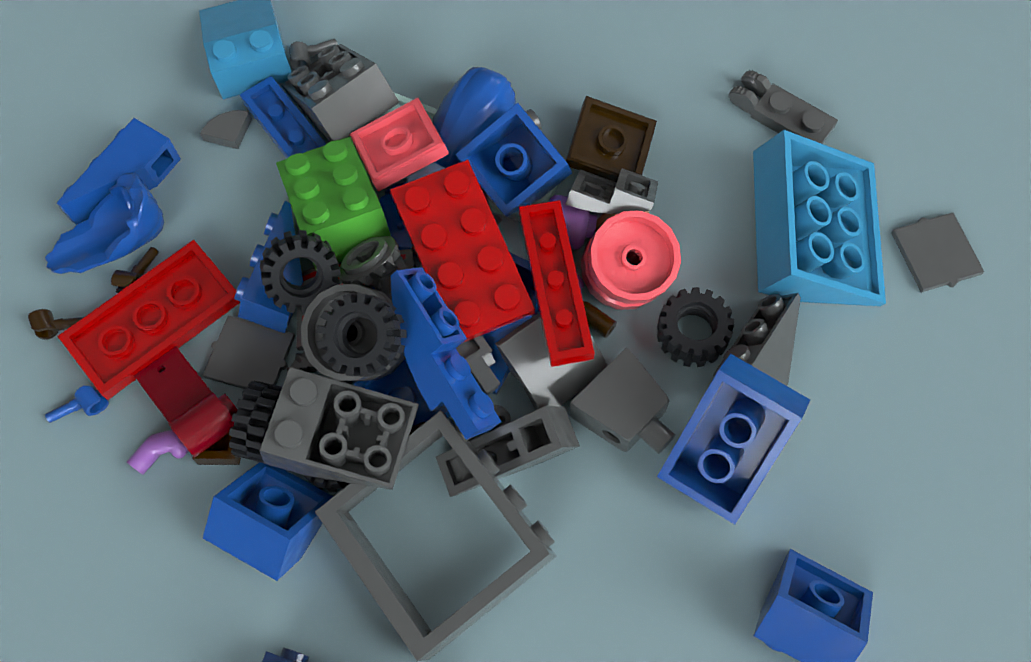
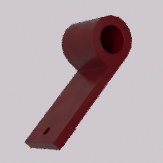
(187, 401)

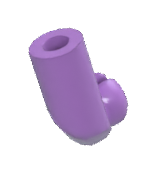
(154, 447)

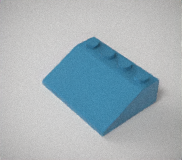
(817, 223)

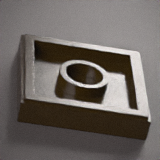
(609, 140)

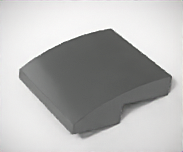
(602, 195)
(529, 362)

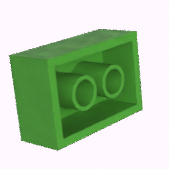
(333, 196)

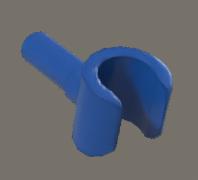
(86, 398)

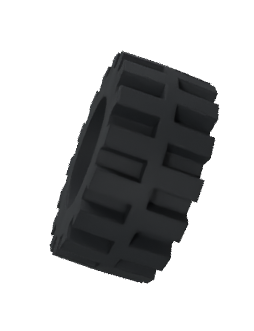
(705, 307)

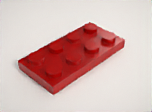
(463, 249)
(149, 319)

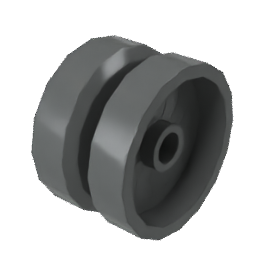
(360, 343)

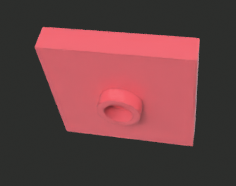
(398, 144)

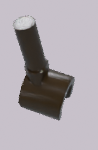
(125, 278)
(45, 326)

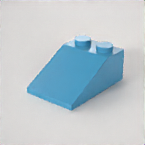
(243, 45)

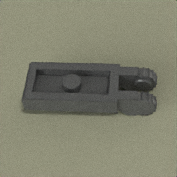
(780, 108)

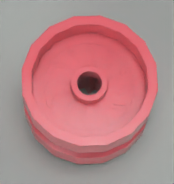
(647, 244)

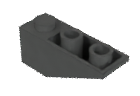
(769, 337)

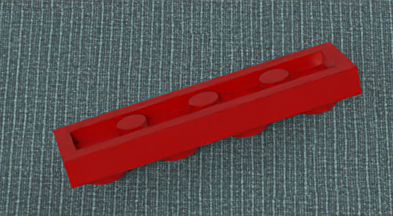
(556, 284)

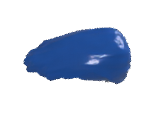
(470, 108)
(113, 230)

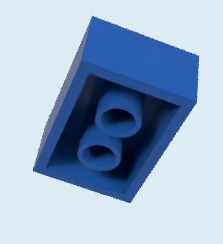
(733, 438)

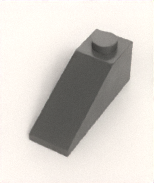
(513, 447)

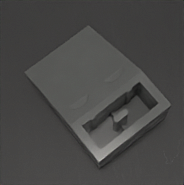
(340, 91)
(337, 431)

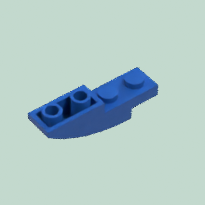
(432, 354)

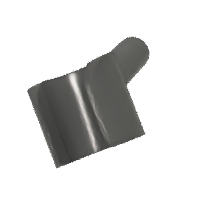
(301, 53)

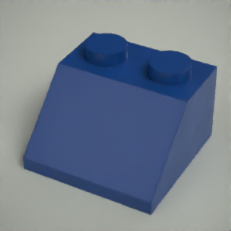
(515, 161)
(266, 519)
(814, 613)

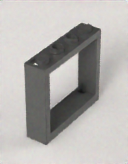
(380, 581)

